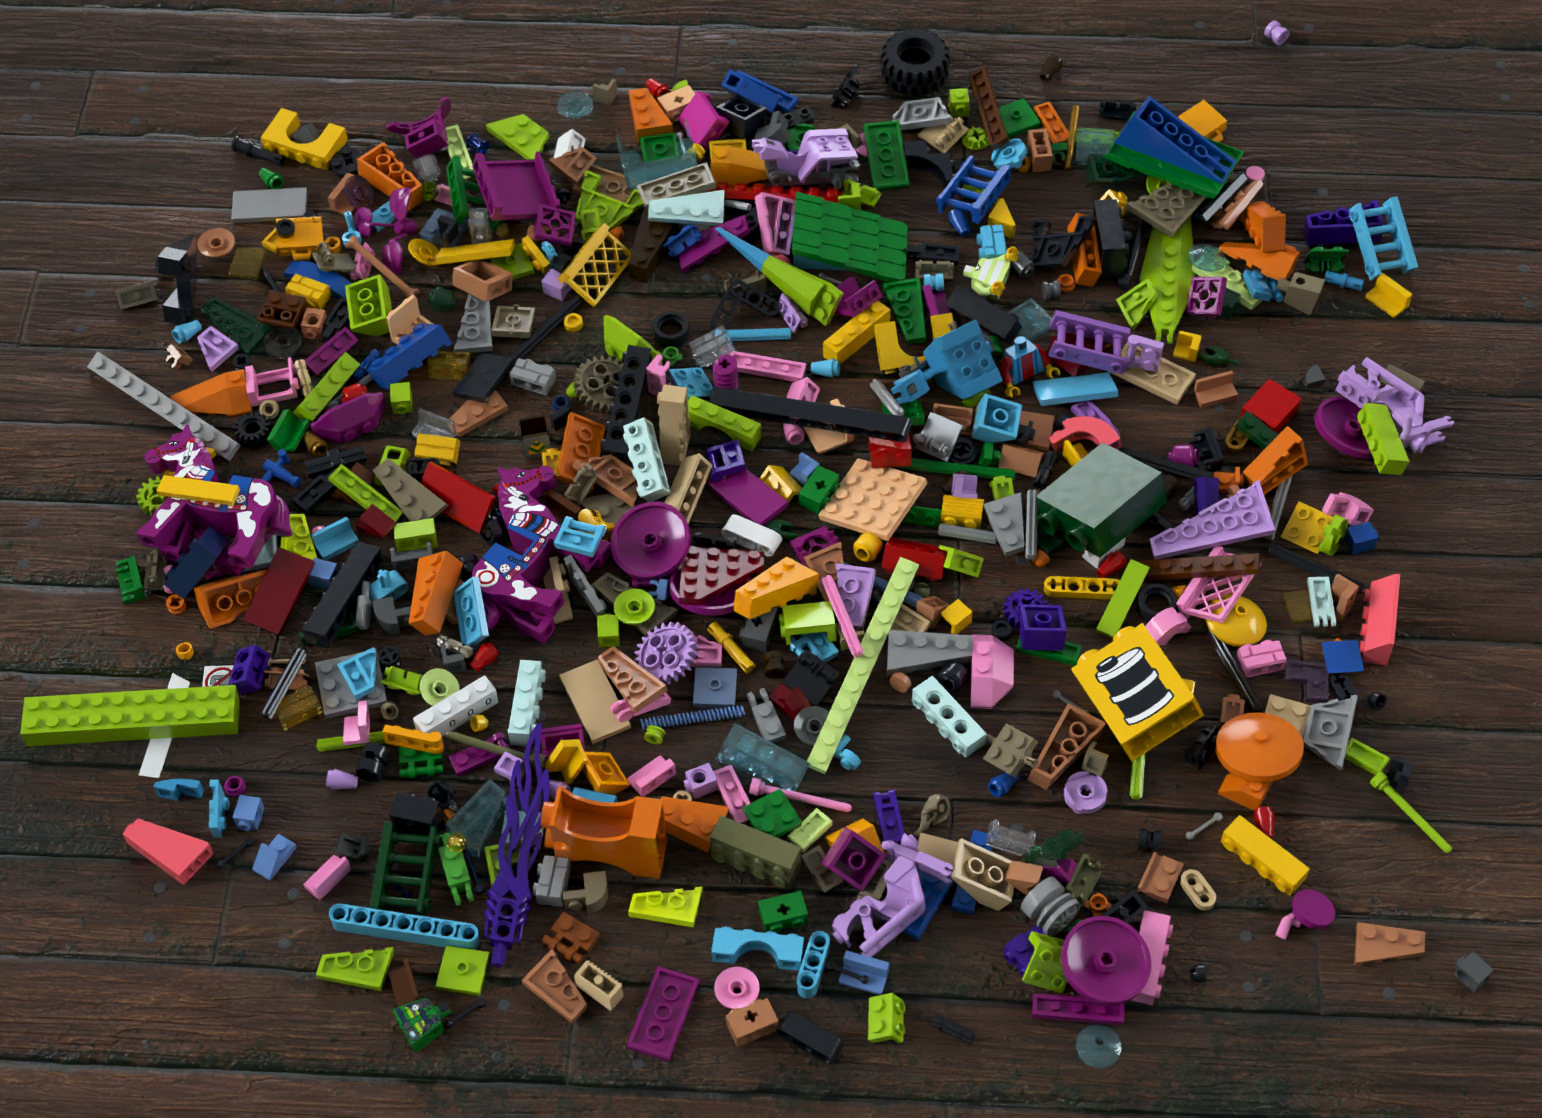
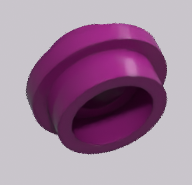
(234, 781)

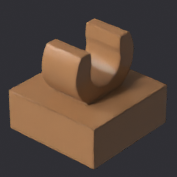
(179, 355)

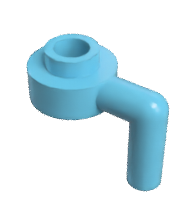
(351, 229)
(847, 758)

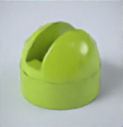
(571, 391)

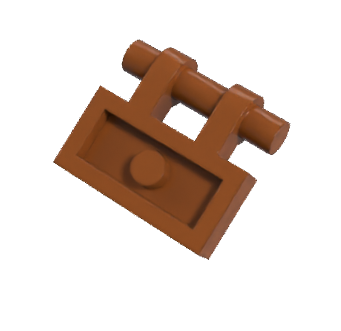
(574, 932)

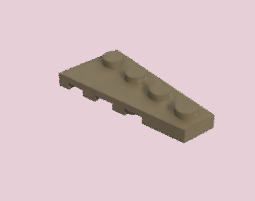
(408, 493)

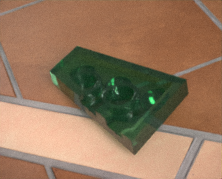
(1053, 848)

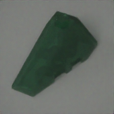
(1106, 171)

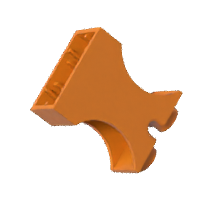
(615, 833)

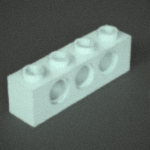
(960, 720)

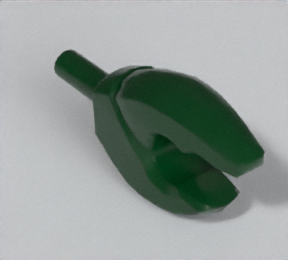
(1218, 357)
(779, 525)

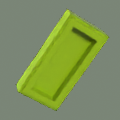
(1366, 757)

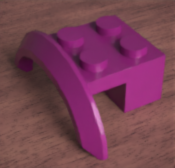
(427, 134)

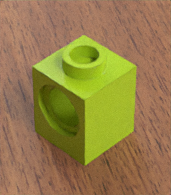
(401, 398)
(608, 630)

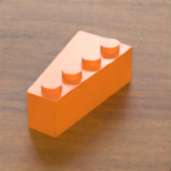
(388, 174)
(1264, 225)
(433, 591)

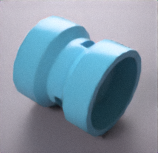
(935, 282)

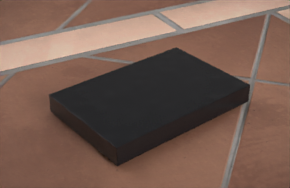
(483, 377)

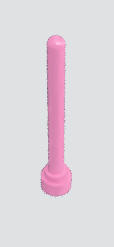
(758, 787)

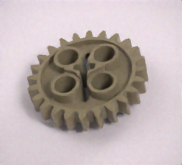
(602, 383)

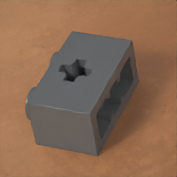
(758, 631)

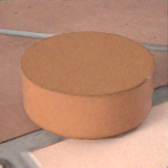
(900, 682)

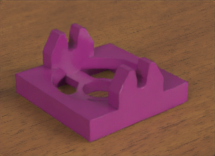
(568, 216)
(1196, 284)
(823, 532)

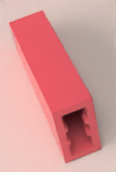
(168, 849)

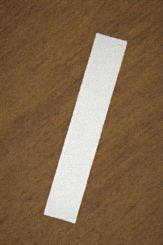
(158, 748)

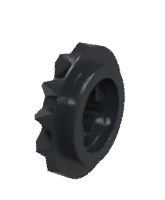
(970, 451)

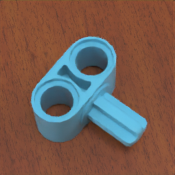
(388, 585)

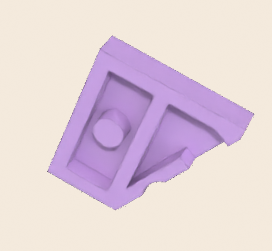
(216, 347)

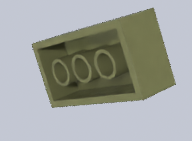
(755, 852)

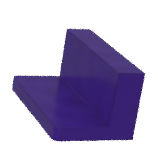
(1205, 493)

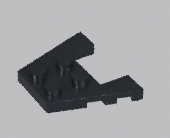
(1058, 249)

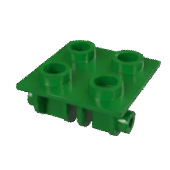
(1319, 254)

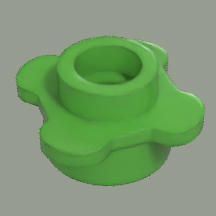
(672, 355)

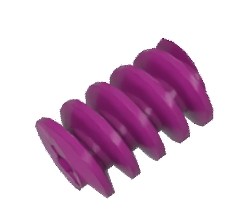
(725, 372)

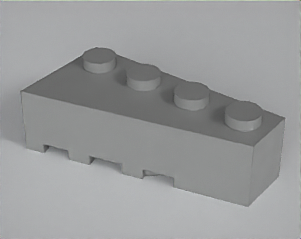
(923, 650)

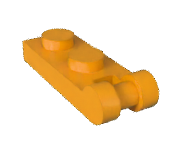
(413, 739)

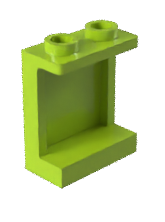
(807, 619)

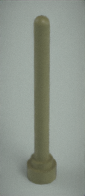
(491, 747)

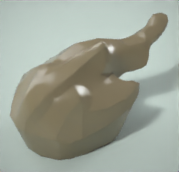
(935, 810)

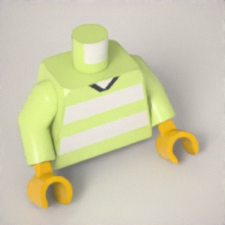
(991, 274)

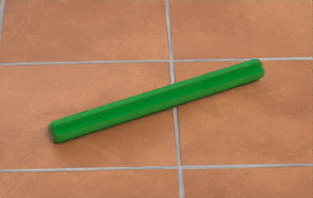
(952, 468)

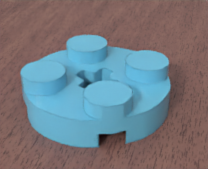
(1010, 154)

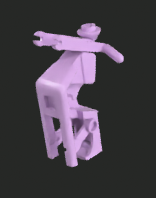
(1402, 400)
(903, 899)

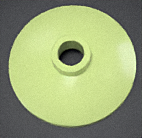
(441, 680)

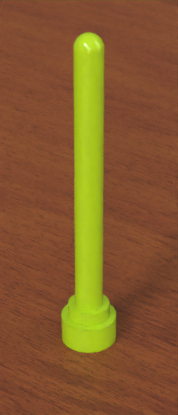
(1381, 782)

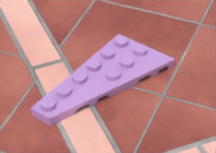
(1223, 523)

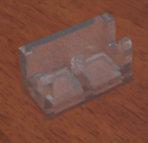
(1009, 839)

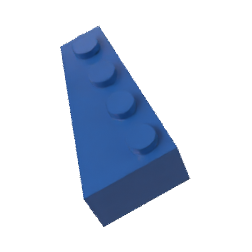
(408, 354)

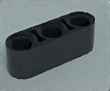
(810, 1037)

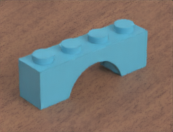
(731, 944)

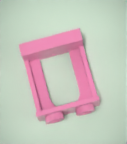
(254, 380)

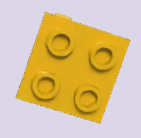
(1306, 527)

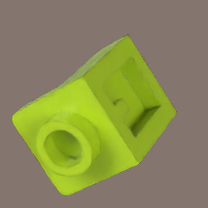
(1001, 487)

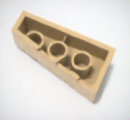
(673, 424)

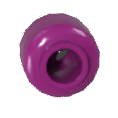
(1184, 454)

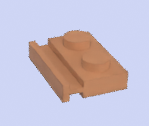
(1160, 877)

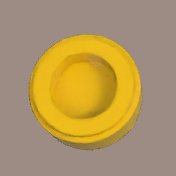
(573, 322)

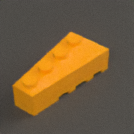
(775, 588)

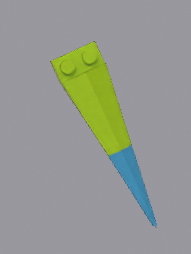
(809, 292)

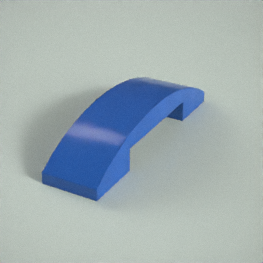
(311, 270)

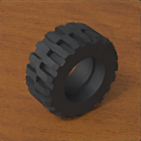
(915, 45)

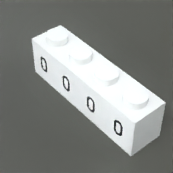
(458, 707)

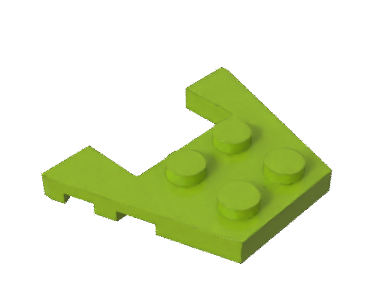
(611, 210)

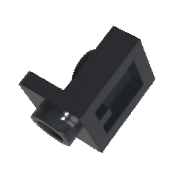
(1024, 435)
(1400, 772)

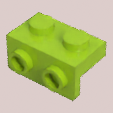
(886, 1018)

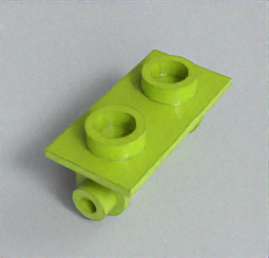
(868, 195)
(395, 680)

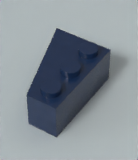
(195, 562)

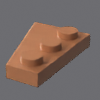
(475, 413)
(824, 564)
(1382, 943)
(555, 987)

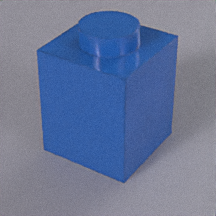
(1361, 538)

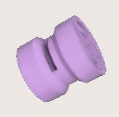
(1276, 32)

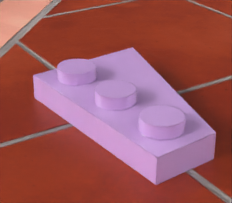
(855, 590)

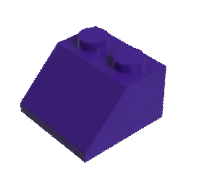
(1042, 627)

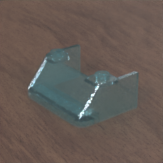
(639, 173)

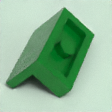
(288, 431)

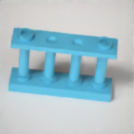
(1398, 230)

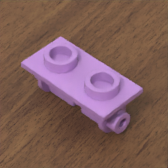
(790, 313)

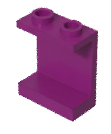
(855, 299)

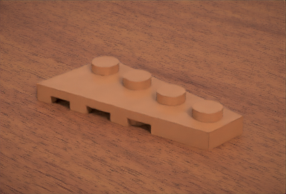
(631, 680)

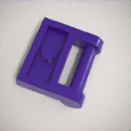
(731, 457)

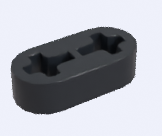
(1341, 692)

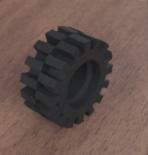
(248, 422)

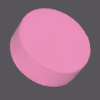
(1254, 173)

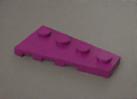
(712, 242)

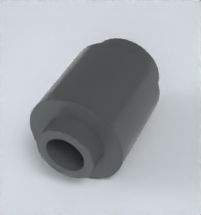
(1023, 266)

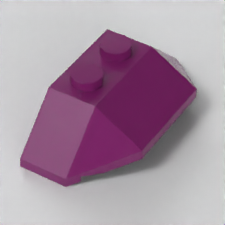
(350, 418)

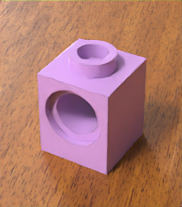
(702, 773)

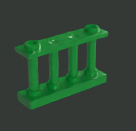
(457, 191)

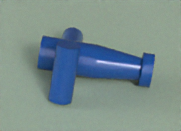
(277, 470)

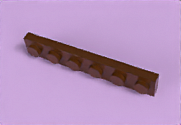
(989, 108)
(1202, 567)

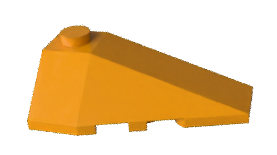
(736, 165)

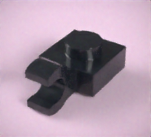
(561, 262)

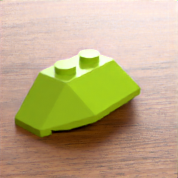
(619, 336)

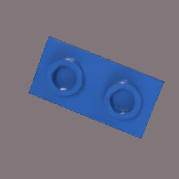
(688, 235)

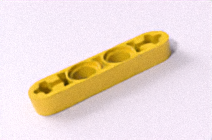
(1083, 584)

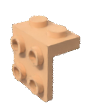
(405, 318)
(827, 440)

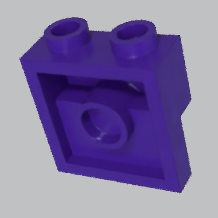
(1020, 950)

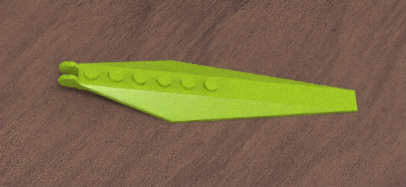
(1171, 275)

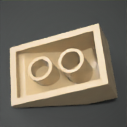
(982, 875)

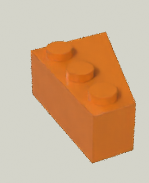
(1277, 461)

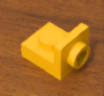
(551, 458)

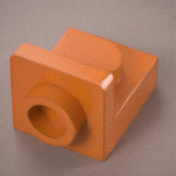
(1228, 479)

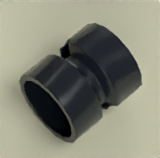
(372, 762)

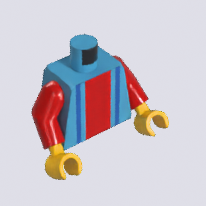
(1023, 362)

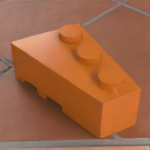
(647, 114)
(692, 820)

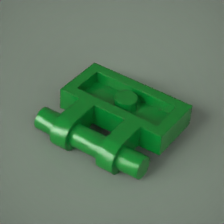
(412, 757)

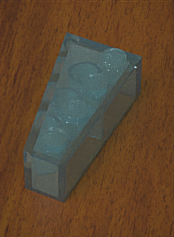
(762, 758)

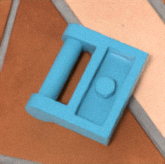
(579, 541)

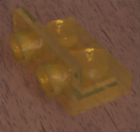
(448, 365)

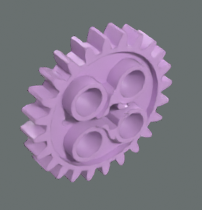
(667, 651)

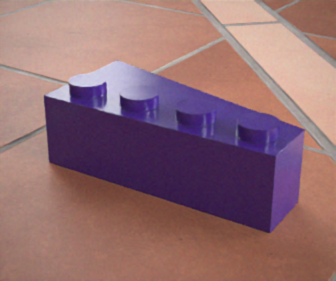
(1337, 226)

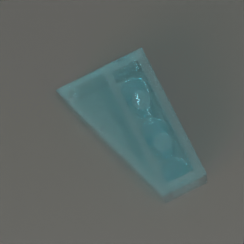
(478, 817)

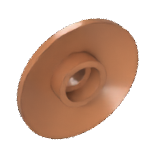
(216, 243)

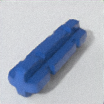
(359, 373)

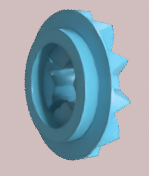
(548, 251)

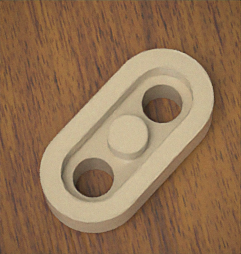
(1199, 890)

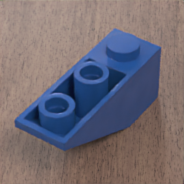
(741, 85)

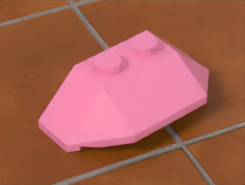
(990, 671)

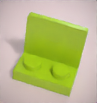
(1045, 964)

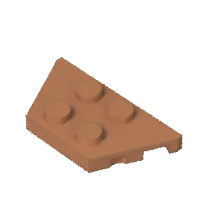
(1235, 206)
(613, 477)

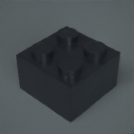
(743, 116)
(415, 814)

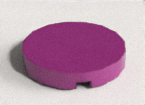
(1313, 909)

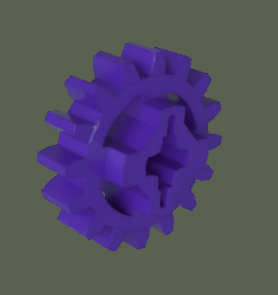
(1021, 597)

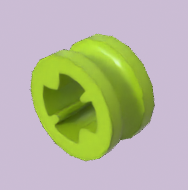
(654, 734)

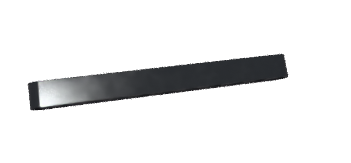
(812, 414)

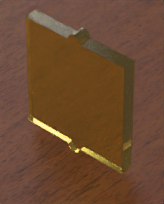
(247, 262)
(1298, 606)

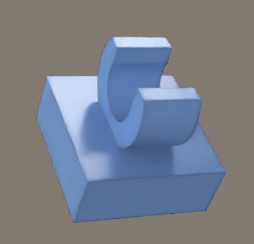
(662, 588)

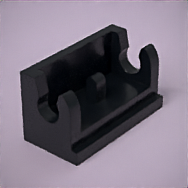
(1208, 450)

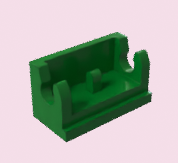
(130, 580)

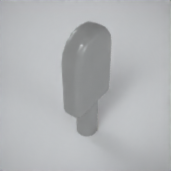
(364, 607)

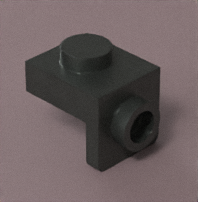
(352, 847)

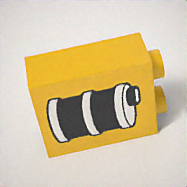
(1136, 690)

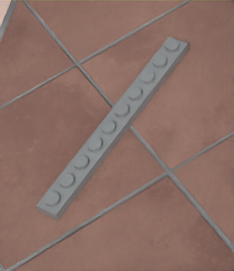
(163, 405)

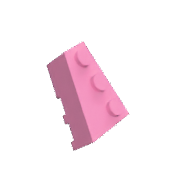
(775, 222)

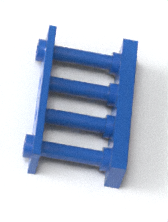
(984, 199)

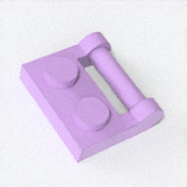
(1150, 354)

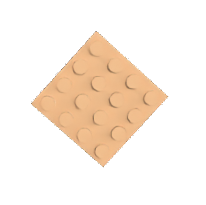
(873, 499)

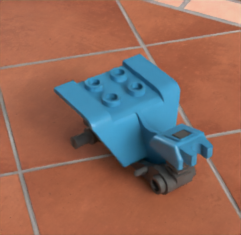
(956, 360)

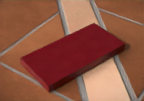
(279, 591)

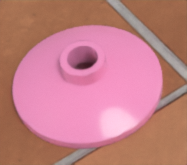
(733, 979)

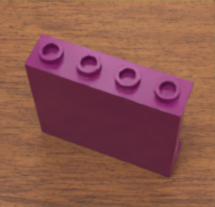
(514, 187)

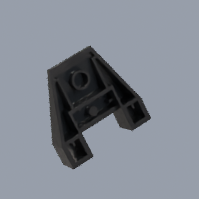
(180, 261)

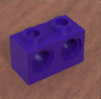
(249, 669)

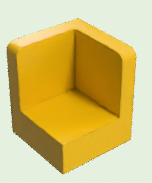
(1187, 346)
(958, 616)

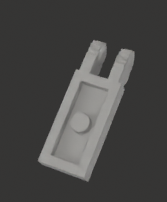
(766, 718)

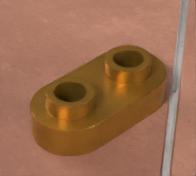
(1237, 438)

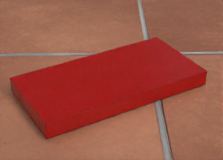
(466, 501)

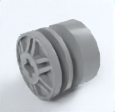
(1050, 906)

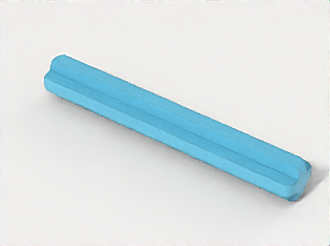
(760, 334)

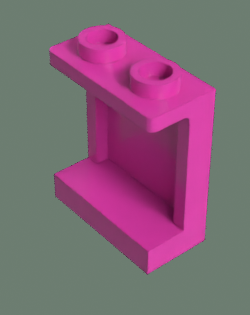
(703, 120)

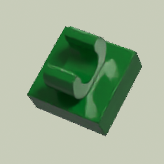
(1059, 149)
(988, 456)

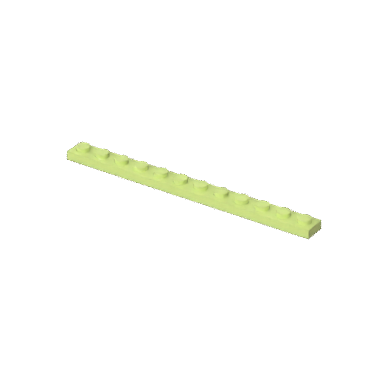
(862, 666)

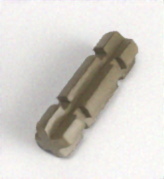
(455, 646)

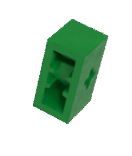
(819, 489)
(790, 904)

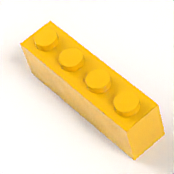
(855, 333)
(1264, 855)

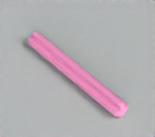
(842, 616)

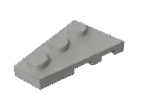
(1007, 522)

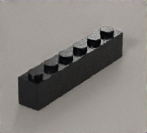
(342, 595)

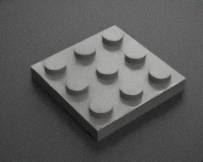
(335, 693)

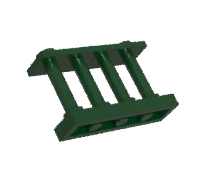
(388, 857)

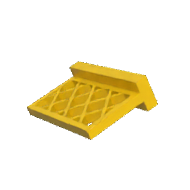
(587, 252)

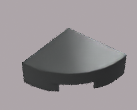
(1314, 377)

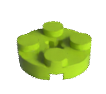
(1333, 534)

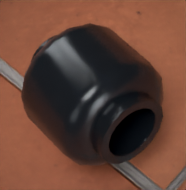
(952, 676)

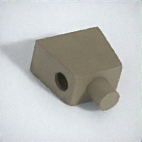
(1301, 291)

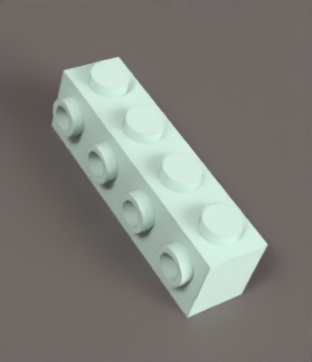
(646, 460)
(525, 702)

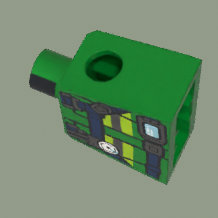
(421, 1021)

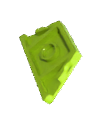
(520, 135)

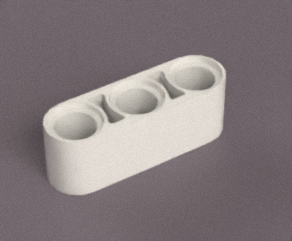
(751, 535)

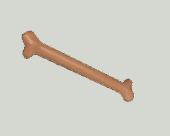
(353, 243)

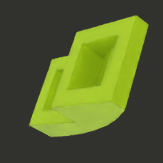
(590, 222)

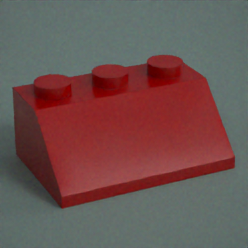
(929, 557)

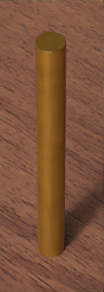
(1071, 137)

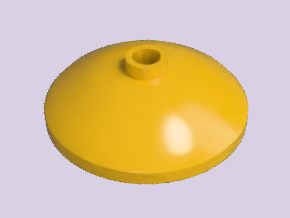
(1243, 624)

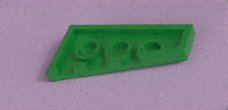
(907, 305)

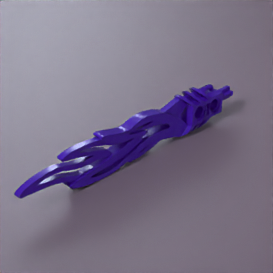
(505, 880)

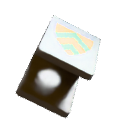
(534, 435)

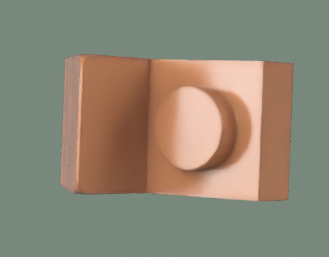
(1024, 876)

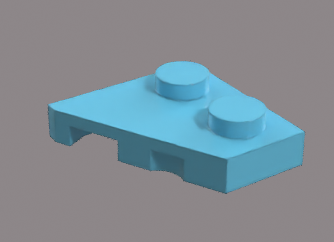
(360, 673)
(217, 809)

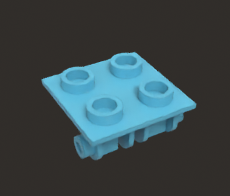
(693, 379)

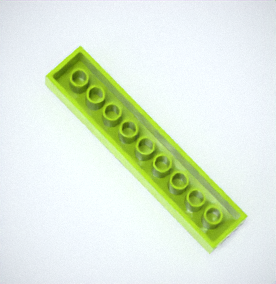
(130, 715)

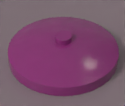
(1339, 427)
(650, 540)
(713, 606)
(1106, 960)

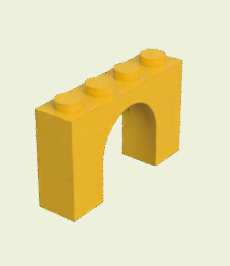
(316, 153)
(888, 348)

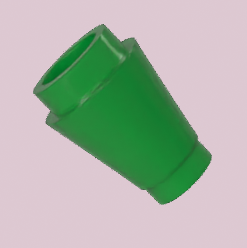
(271, 179)

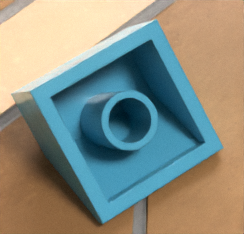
(996, 419)

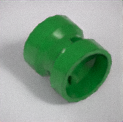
(997, 353)

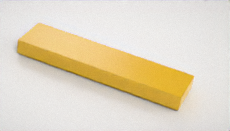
(198, 490)

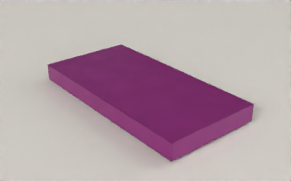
(749, 496)
(663, 1014)

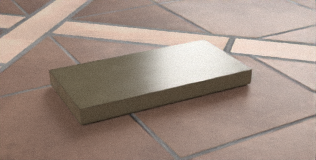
(682, 183)

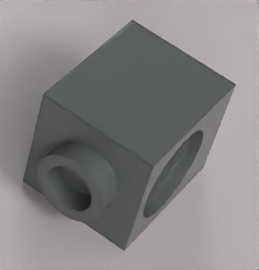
(1473, 971)

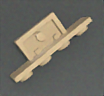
(555, 580)

